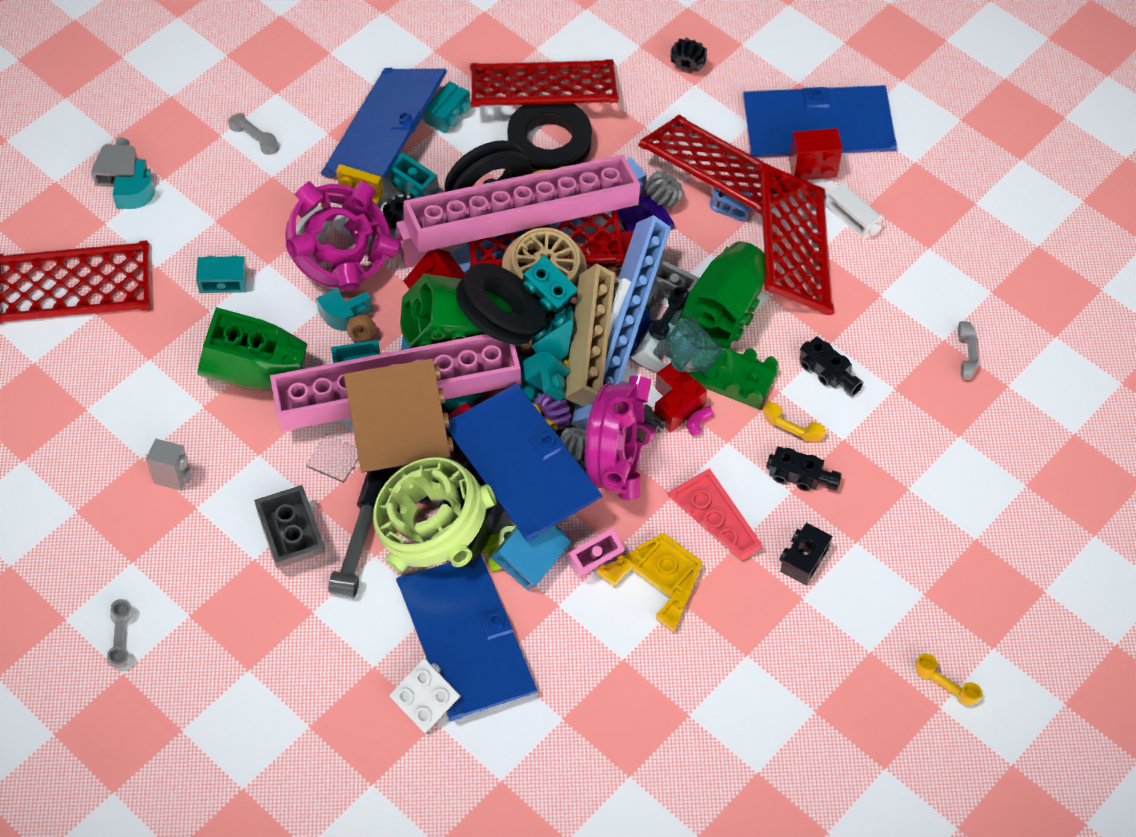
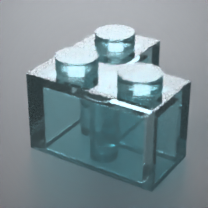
(691, 347)

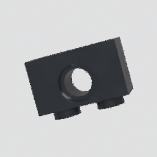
(801, 566)

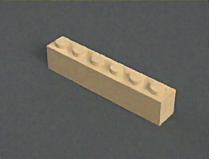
(590, 335)

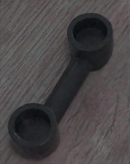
(659, 328)

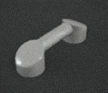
(267, 141)
(967, 332)
(120, 615)

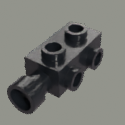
(829, 365)
(801, 469)

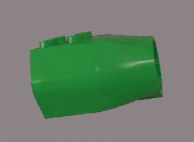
(728, 293)
(433, 314)
(248, 351)

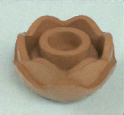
(363, 322)

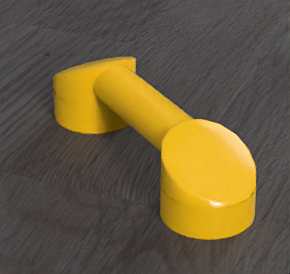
(813, 433)
(926, 667)

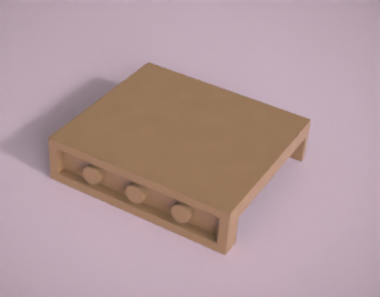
(398, 415)

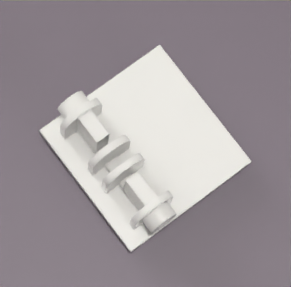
(425, 695)

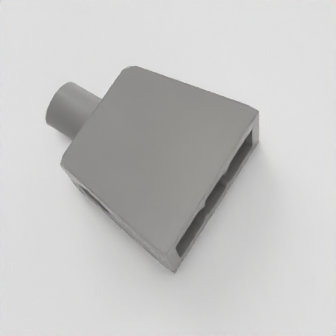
(113, 162)

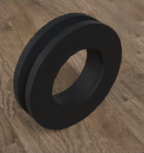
(564, 115)
(487, 158)
(490, 318)

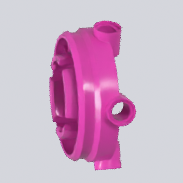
(362, 220)
(612, 437)

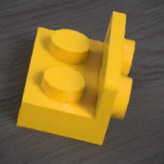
(351, 177)

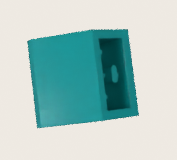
(555, 334)

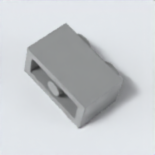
(168, 464)

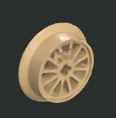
(534, 239)

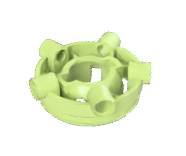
(446, 532)

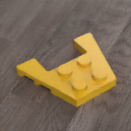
(665, 567)

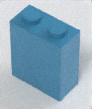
(532, 559)

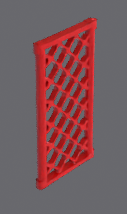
(533, 96)
(725, 148)
(770, 237)
(604, 255)
(83, 306)

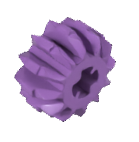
(554, 410)

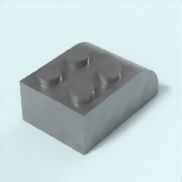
(289, 526)

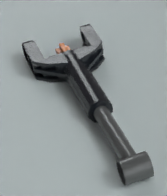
(346, 582)

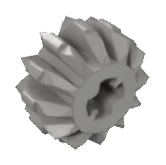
(664, 189)
(575, 442)

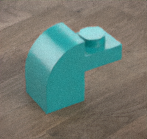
(136, 190)
(337, 311)
(546, 373)

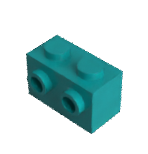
(413, 177)
(549, 284)

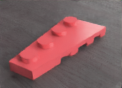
(715, 511)

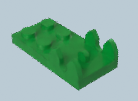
(740, 376)

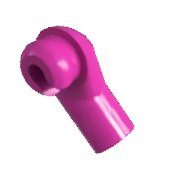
(696, 418)

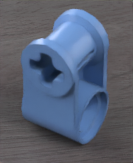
(729, 206)

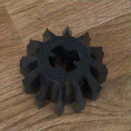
(688, 55)
(394, 210)

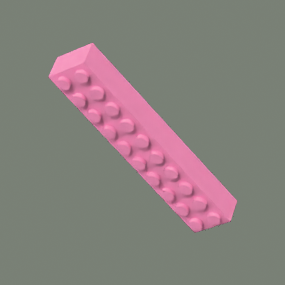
(520, 203)
(465, 367)

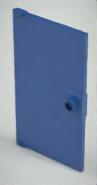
(857, 112)
(385, 121)
(522, 461)
(467, 635)

